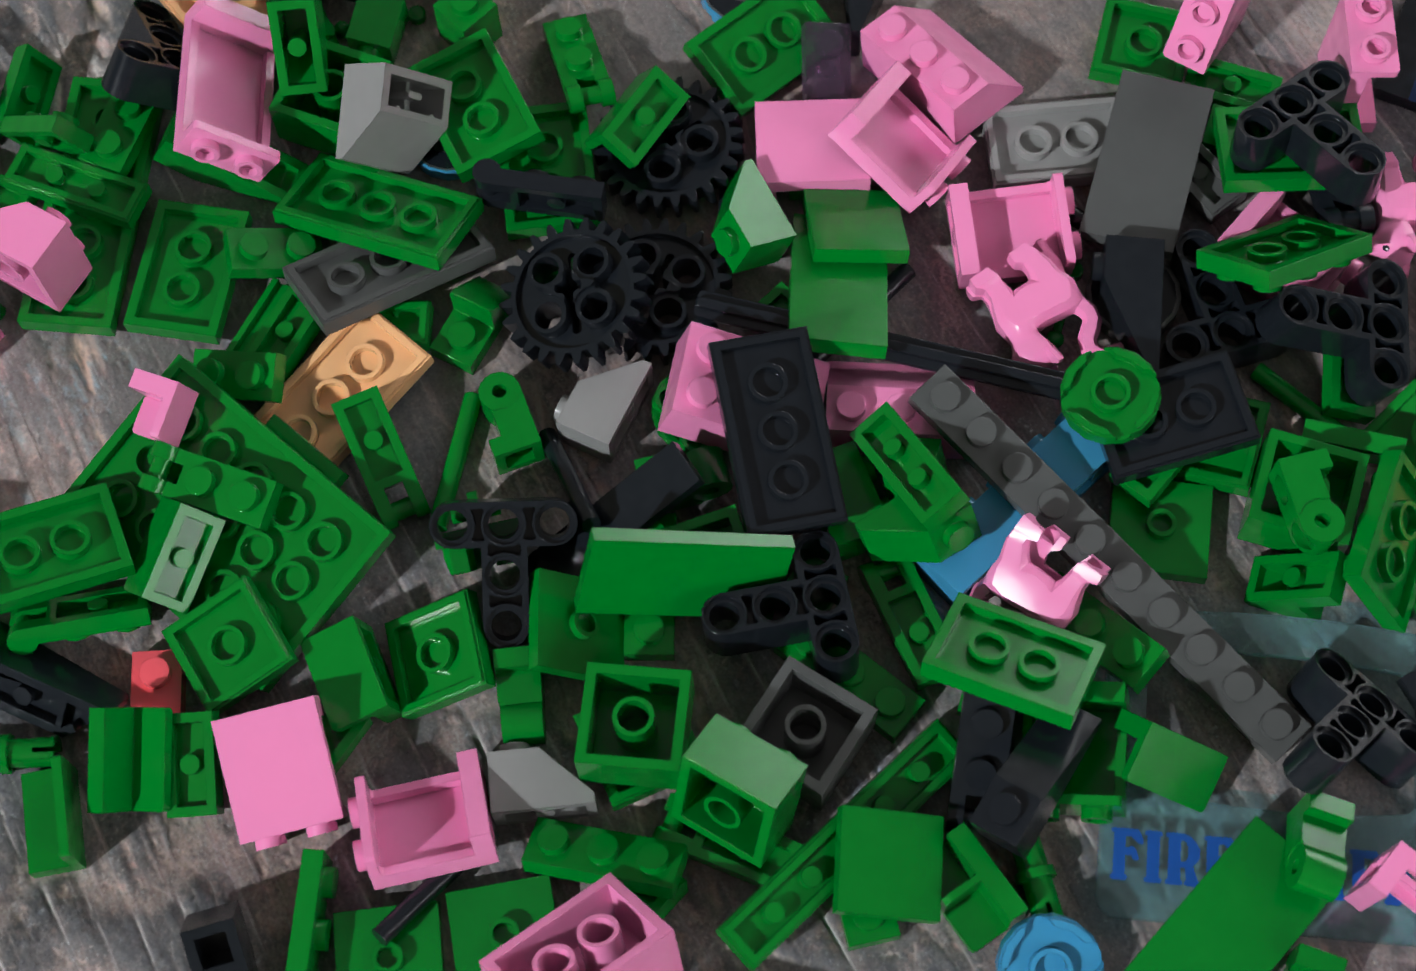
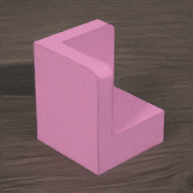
(164, 407)

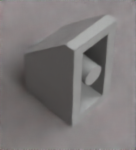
(603, 409)
(533, 785)

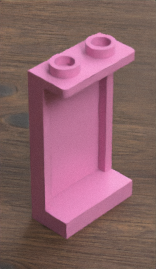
(226, 89)

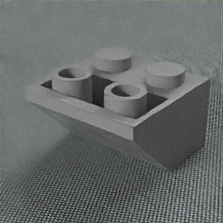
(390, 116)

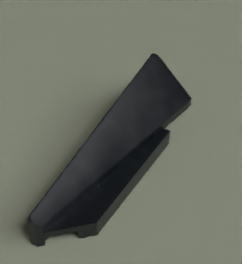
(51, 689)

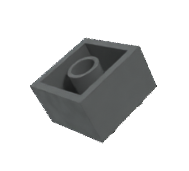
(814, 723)

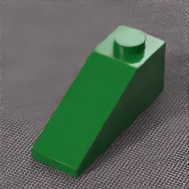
(270, 188)

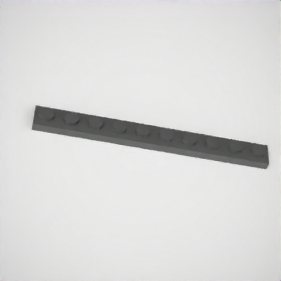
(1131, 583)

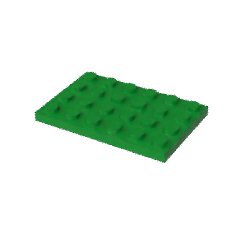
(316, 538)

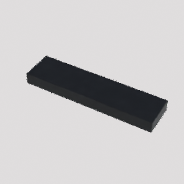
(630, 505)

